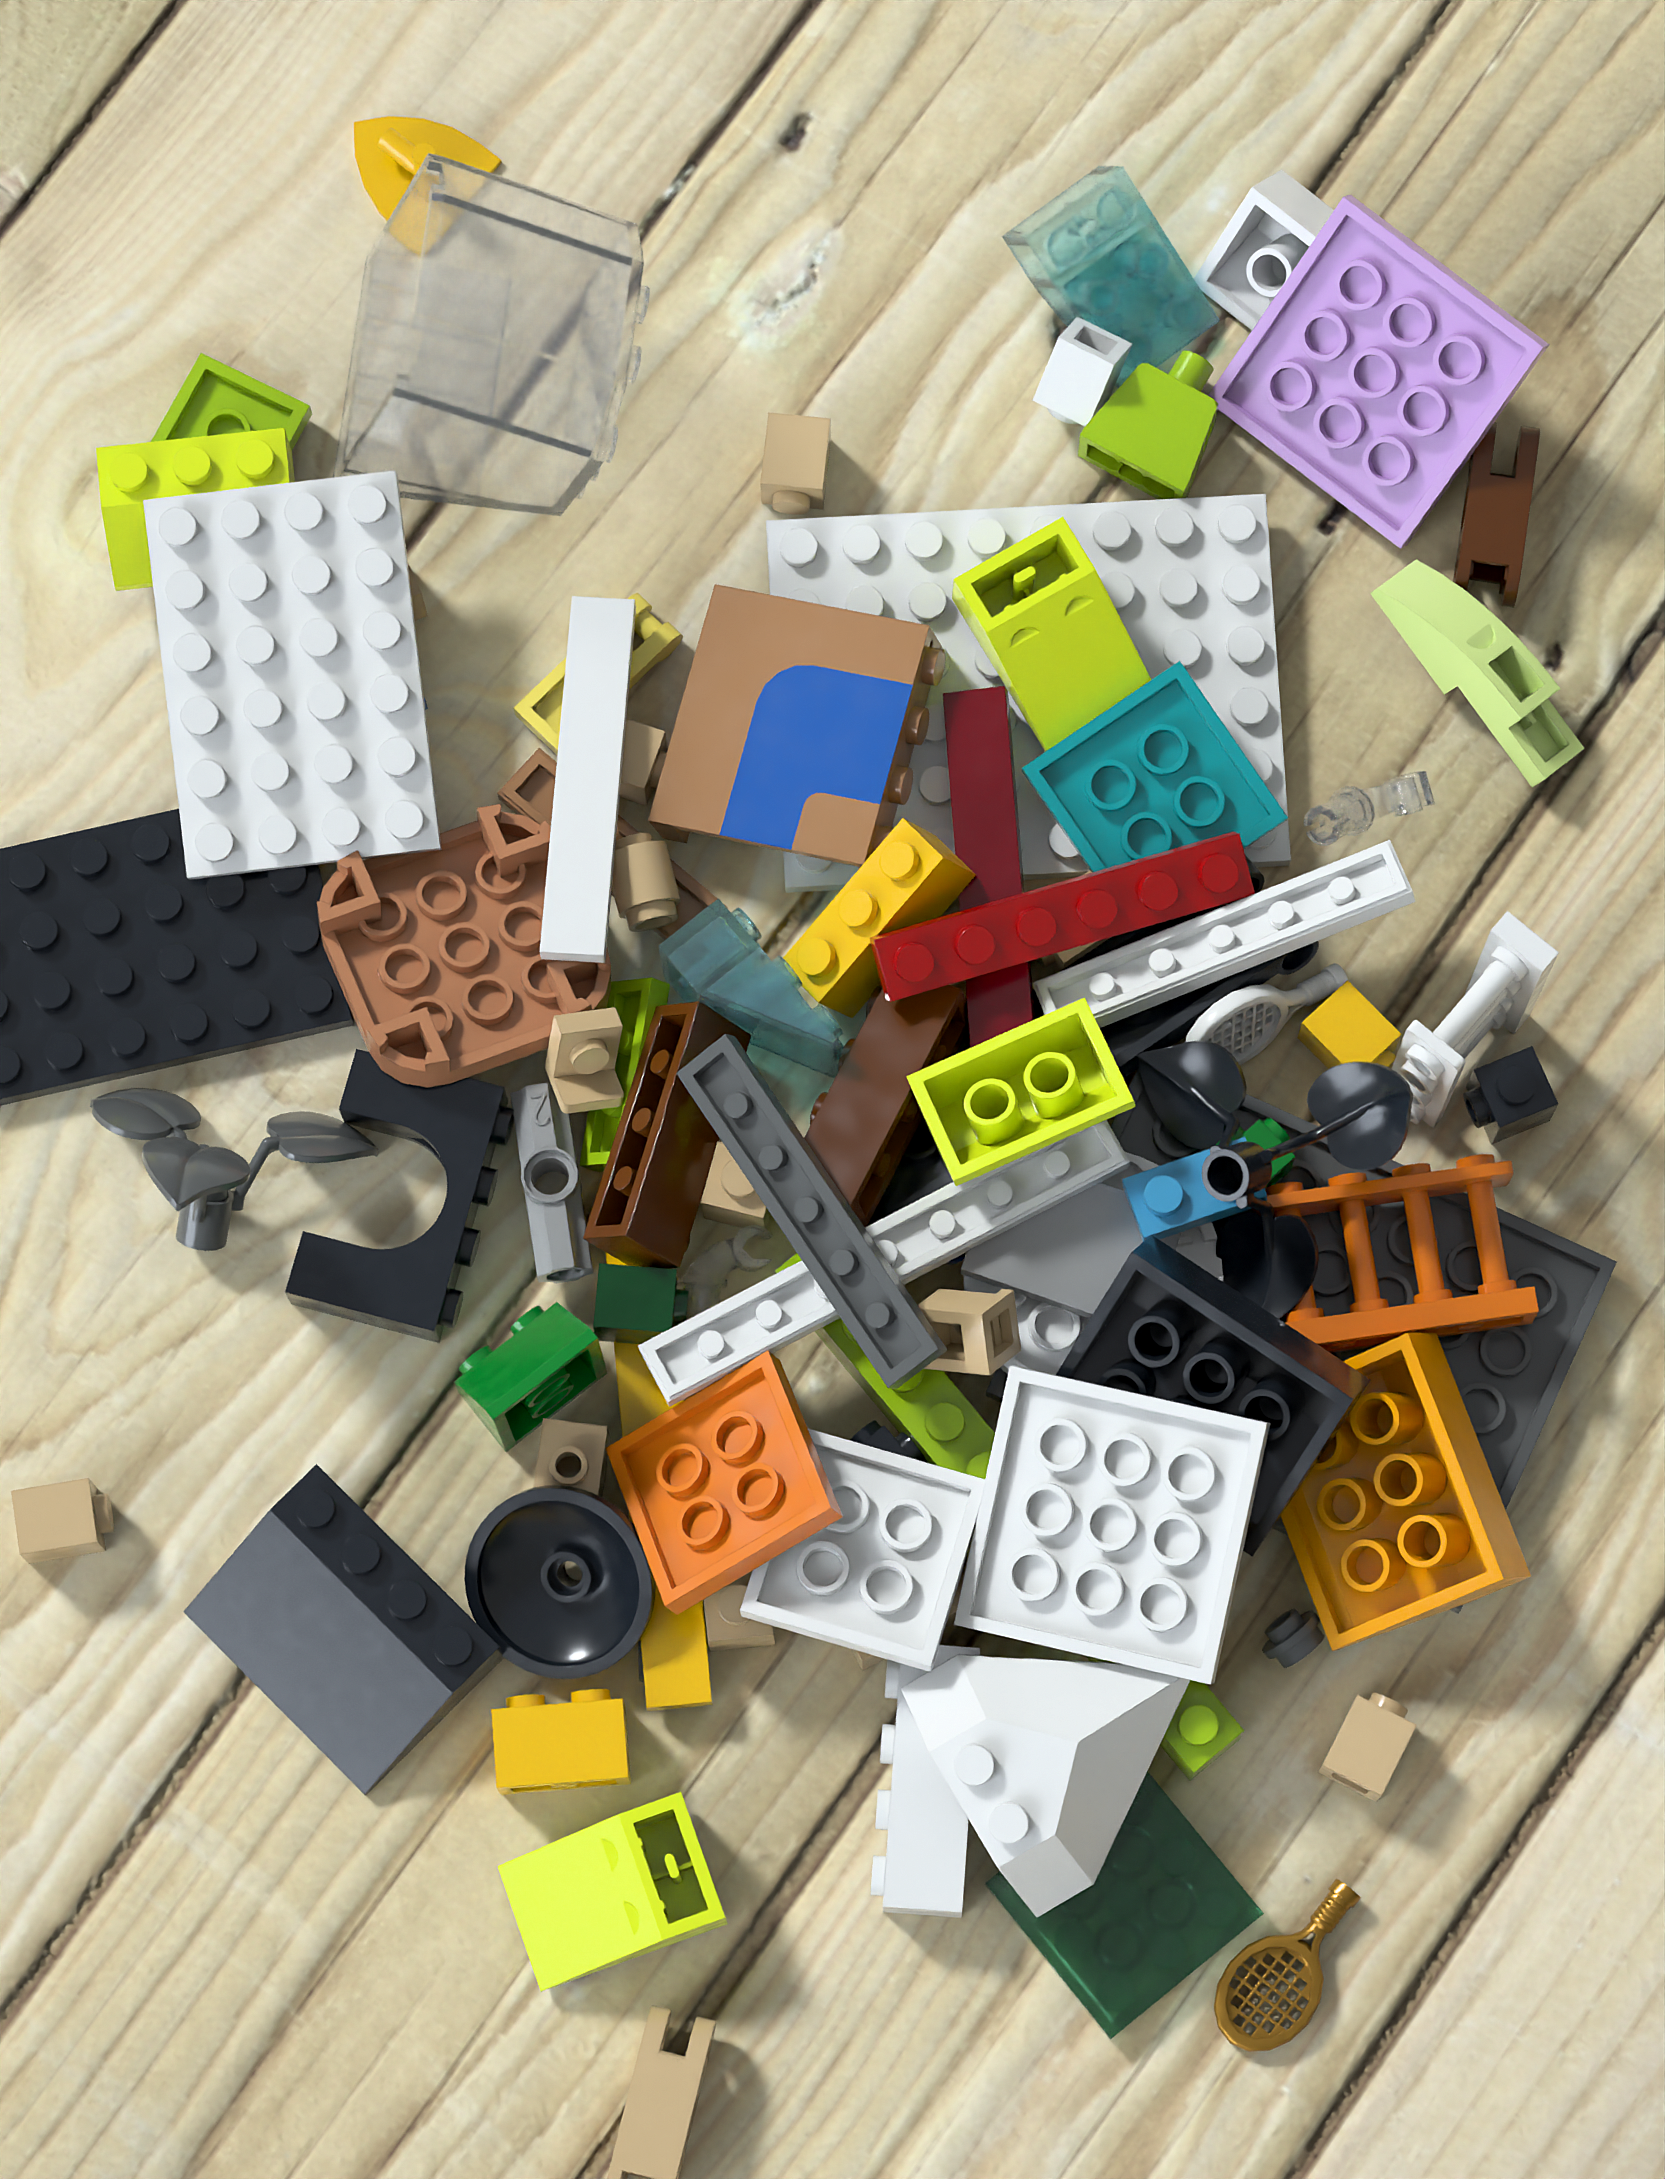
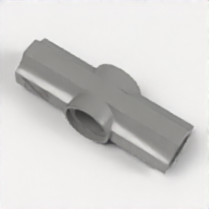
(557, 1219)

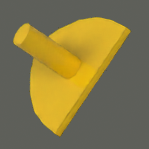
(394, 148)

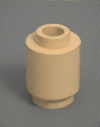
(644, 883)

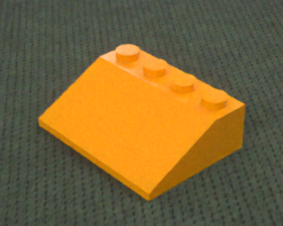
(1401, 1503)

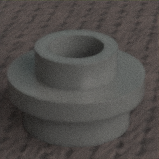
(1292, 1637)

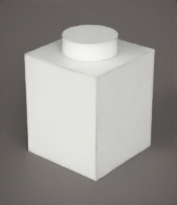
(1081, 372)

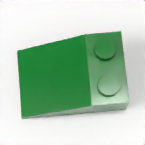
(532, 1373)

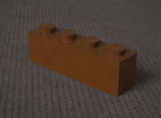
(870, 1108)
(660, 1145)

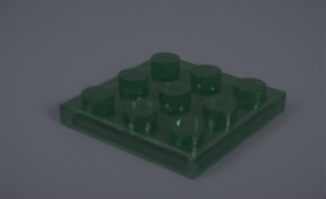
(1146, 1919)

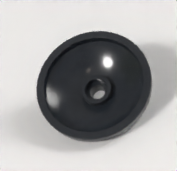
(530, 1602)

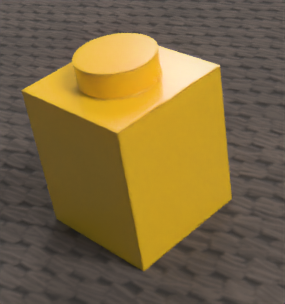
(1349, 1030)

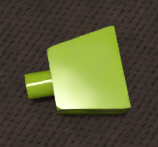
(1154, 428)

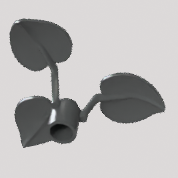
(199, 1176)

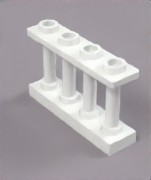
(1499, 994)

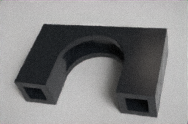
(413, 1284)

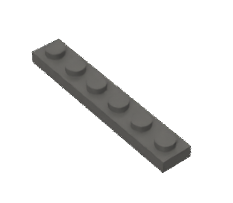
(811, 1212)

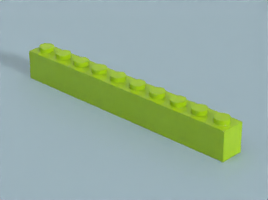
(959, 1439)

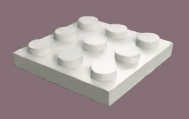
(882, 1570)

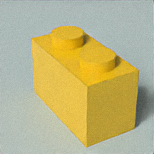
(560, 1743)

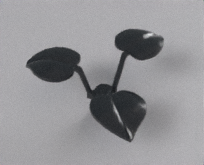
(1194, 1093)

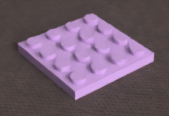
(1376, 371)

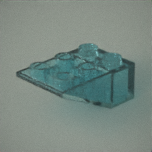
(1111, 264)
(725, 968)

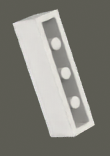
(922, 1816)

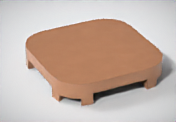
(448, 951)

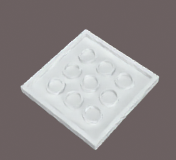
(1112, 1524)

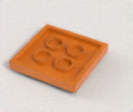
(723, 1482)

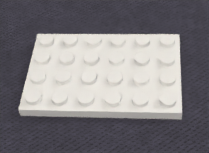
(292, 674)

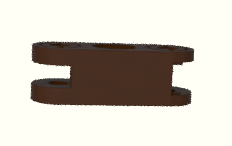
(1496, 516)

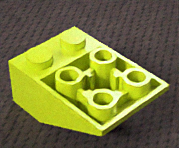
(1050, 632)
(612, 1892)

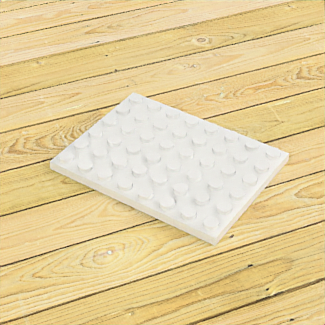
(1178, 571)

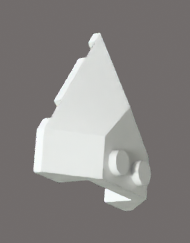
(1044, 1758)

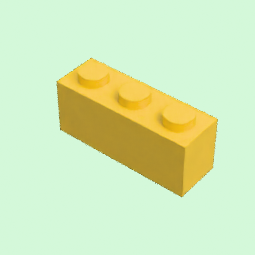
(899, 885)

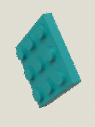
(1152, 777)

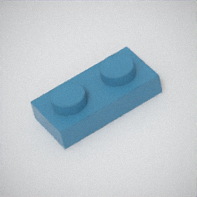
(1175, 1199)

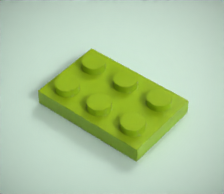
(227, 401)

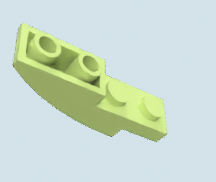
(1494, 670)

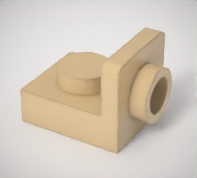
(584, 1059)

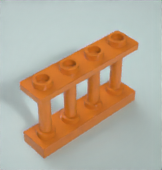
(1434, 1308)

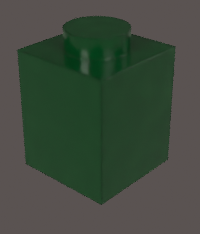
(637, 1303)

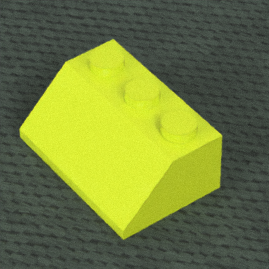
(177, 469)
(1020, 1091)

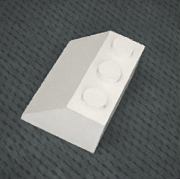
(1262, 246)

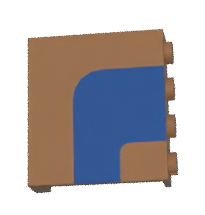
(797, 727)

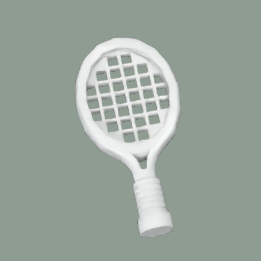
(1279, 1006)

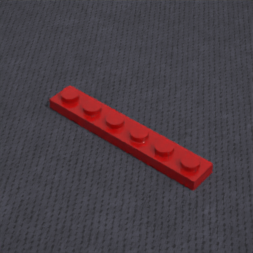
(1062, 916)

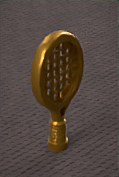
(1322, 1922)

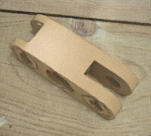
(661, 2101)

